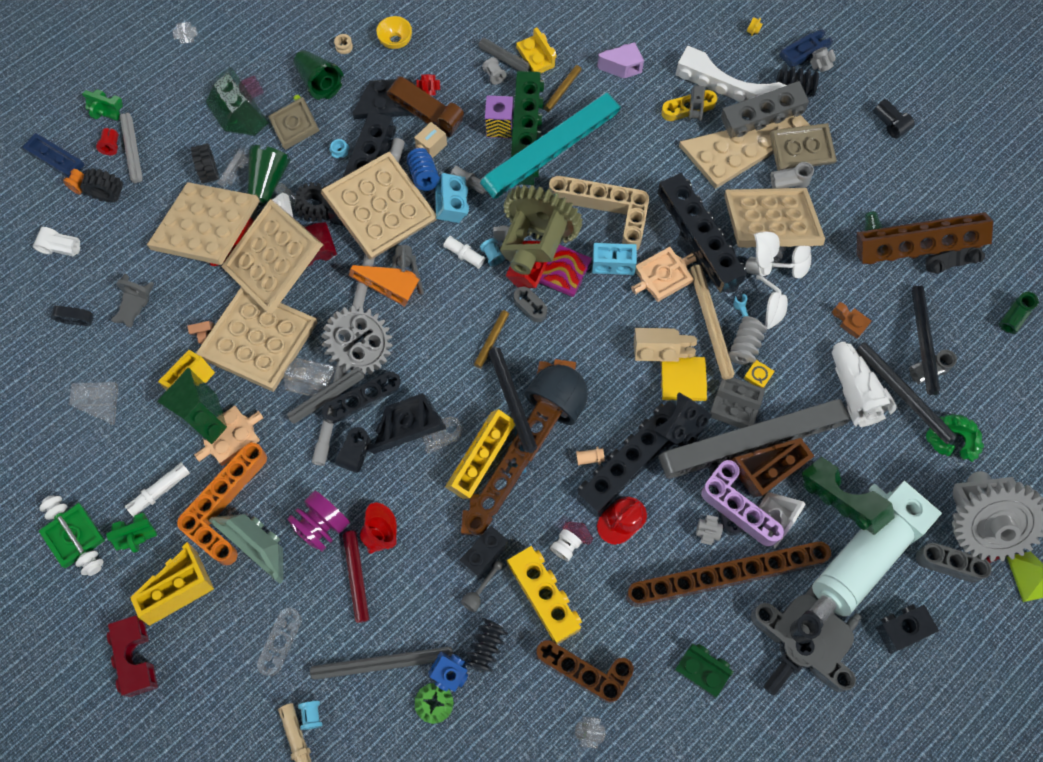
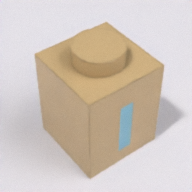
(431, 139)

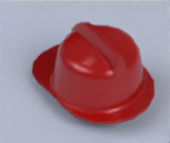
(621, 520)
(379, 528)

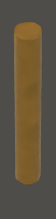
(562, 88)
(491, 339)

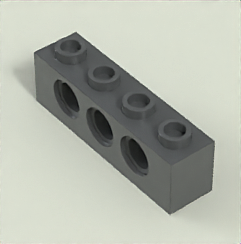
(792, 95)

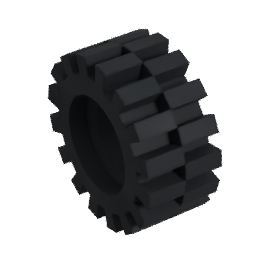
(204, 163)
(101, 185)
(308, 210)

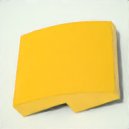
(686, 377)

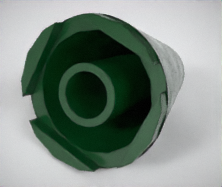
(319, 75)
(265, 171)

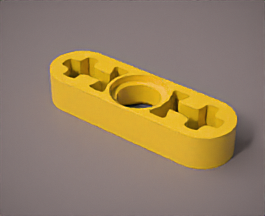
(682, 111)

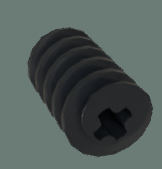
(808, 82)
(486, 646)

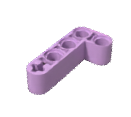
(744, 506)

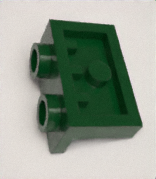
(704, 670)

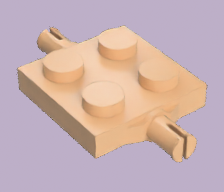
(663, 274)
(233, 439)

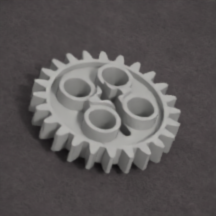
(344, 324)

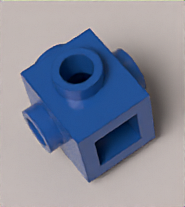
(442, 666)

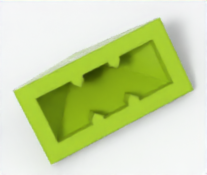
(1028, 575)

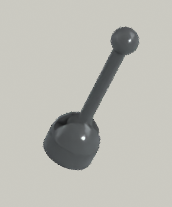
(472, 600)

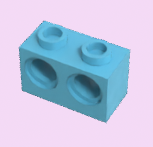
(451, 198)
(614, 258)

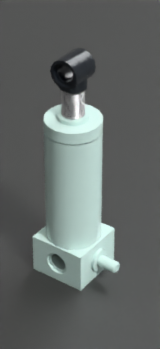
(866, 560)

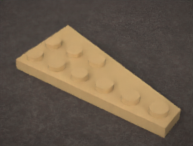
(726, 157)

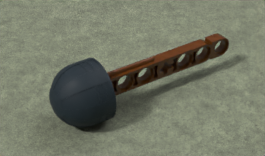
(558, 396)

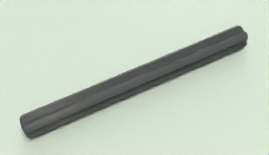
(377, 663)

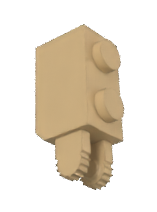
(662, 345)

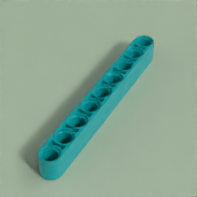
(549, 146)

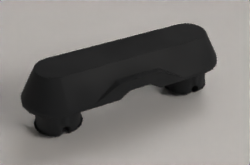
(947, 259)

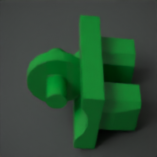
(99, 105)
(131, 535)

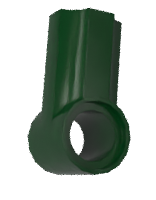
(1018, 312)

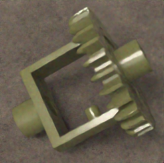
(540, 214)

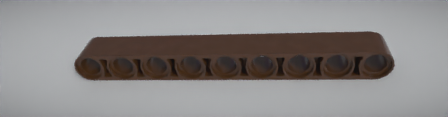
(737, 567)

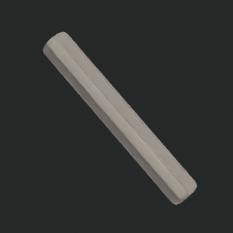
(131, 148)

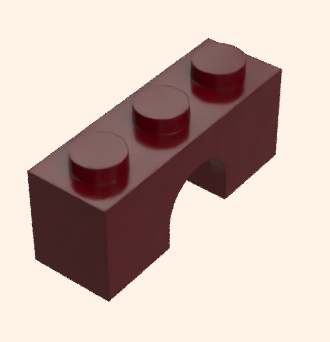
(124, 638)

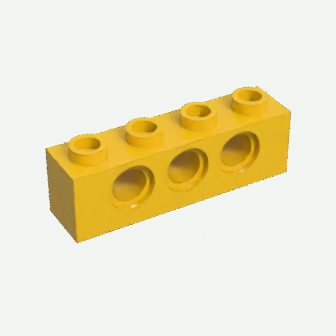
(480, 454)
(531, 559)

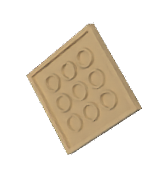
(379, 205)
(779, 211)
(203, 223)
(271, 256)
(255, 341)

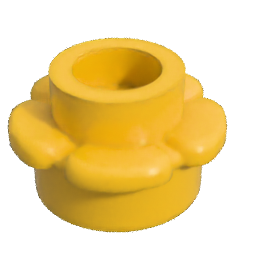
(754, 26)

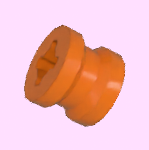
(74, 181)

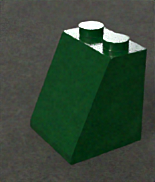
(195, 406)

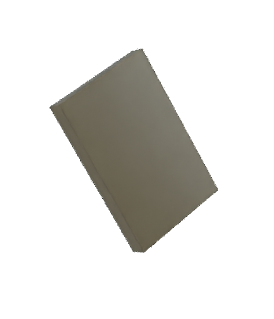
(803, 144)

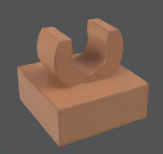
(201, 330)

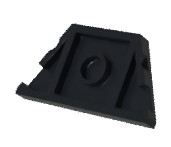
(377, 101)
(406, 422)

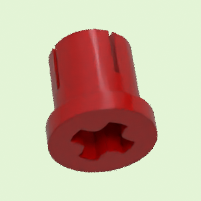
(108, 144)

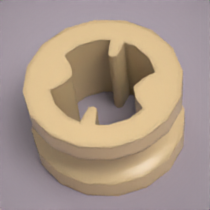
(344, 49)

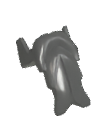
(134, 299)

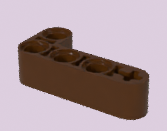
(425, 106)
(582, 667)

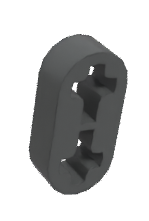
(527, 307)

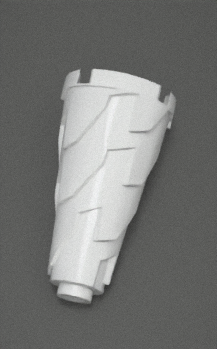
(861, 387)

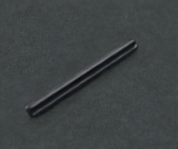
(925, 341)
(906, 393)
(513, 401)

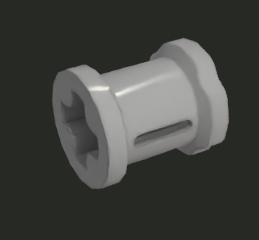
(492, 68)

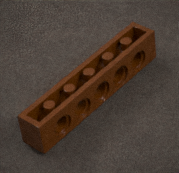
(978, 225)

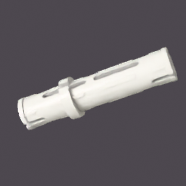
(157, 489)

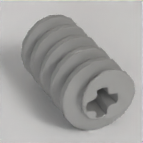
(747, 341)

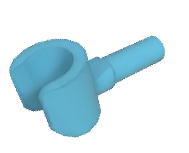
(741, 305)

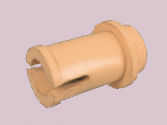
(590, 456)

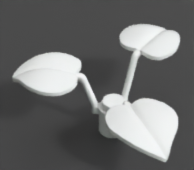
(766, 248)

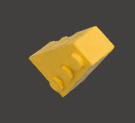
(173, 587)

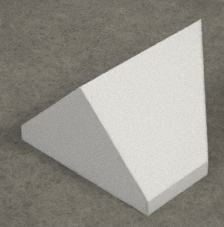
(783, 510)

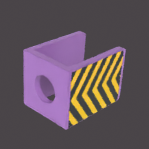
(499, 117)

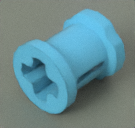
(492, 252)
(310, 715)

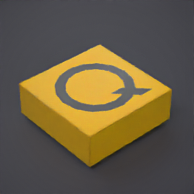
(758, 374)

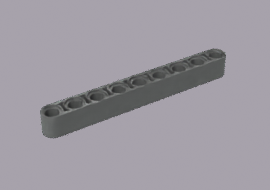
(753, 438)

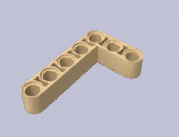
(606, 202)

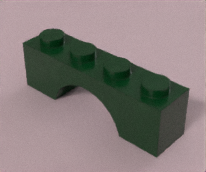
(868, 510)

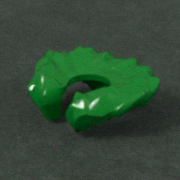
(967, 429)

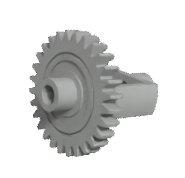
(996, 516)

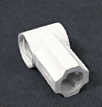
(51, 241)

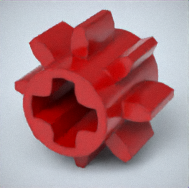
(428, 84)

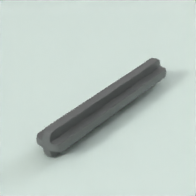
(325, 395)

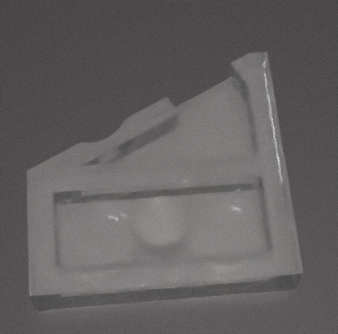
(238, 161)
(96, 399)

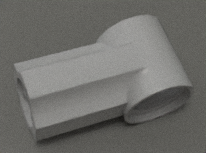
(791, 177)

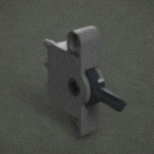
(820, 654)

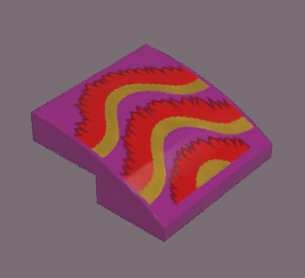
(566, 271)

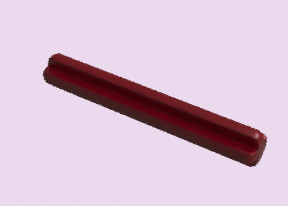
(356, 577)

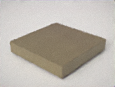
(294, 123)

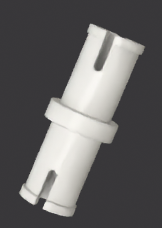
(464, 252)

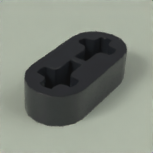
(72, 316)

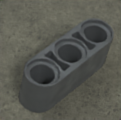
(963, 560)

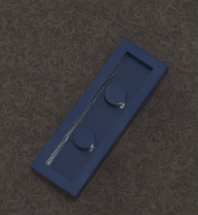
(52, 155)

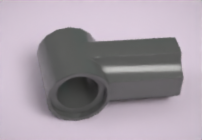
(948, 356)

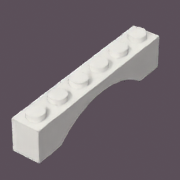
(699, 69)

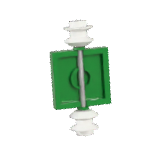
(71, 535)

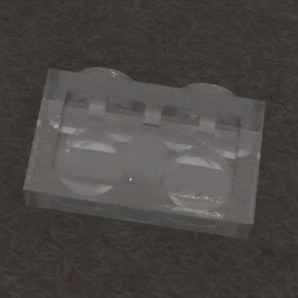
(307, 376)

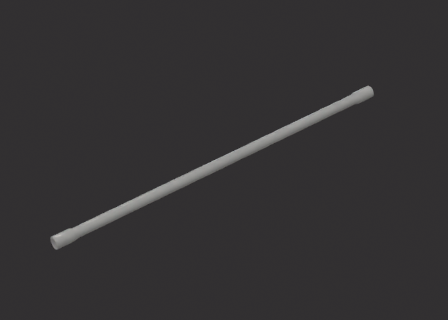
(322, 445)

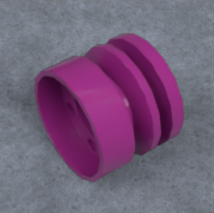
(318, 520)

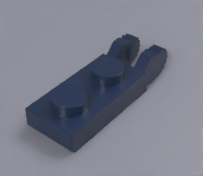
(803, 48)

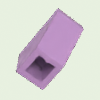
(621, 61)

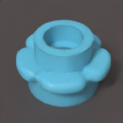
(336, 145)

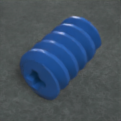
(422, 169)

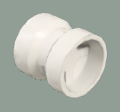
(565, 545)

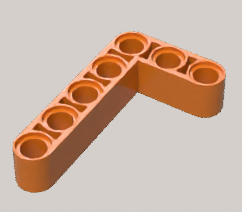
(220, 501)

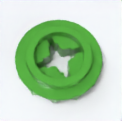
(439, 713)

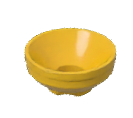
(392, 27)

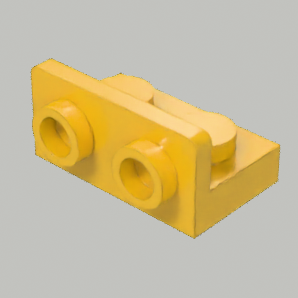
(537, 52)

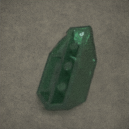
(234, 105)

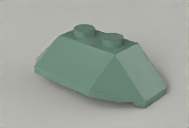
(253, 541)

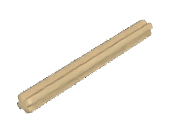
(712, 322)

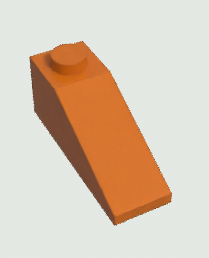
(387, 281)

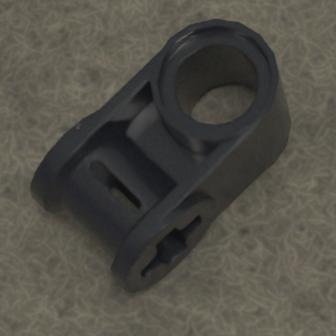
(353, 454)

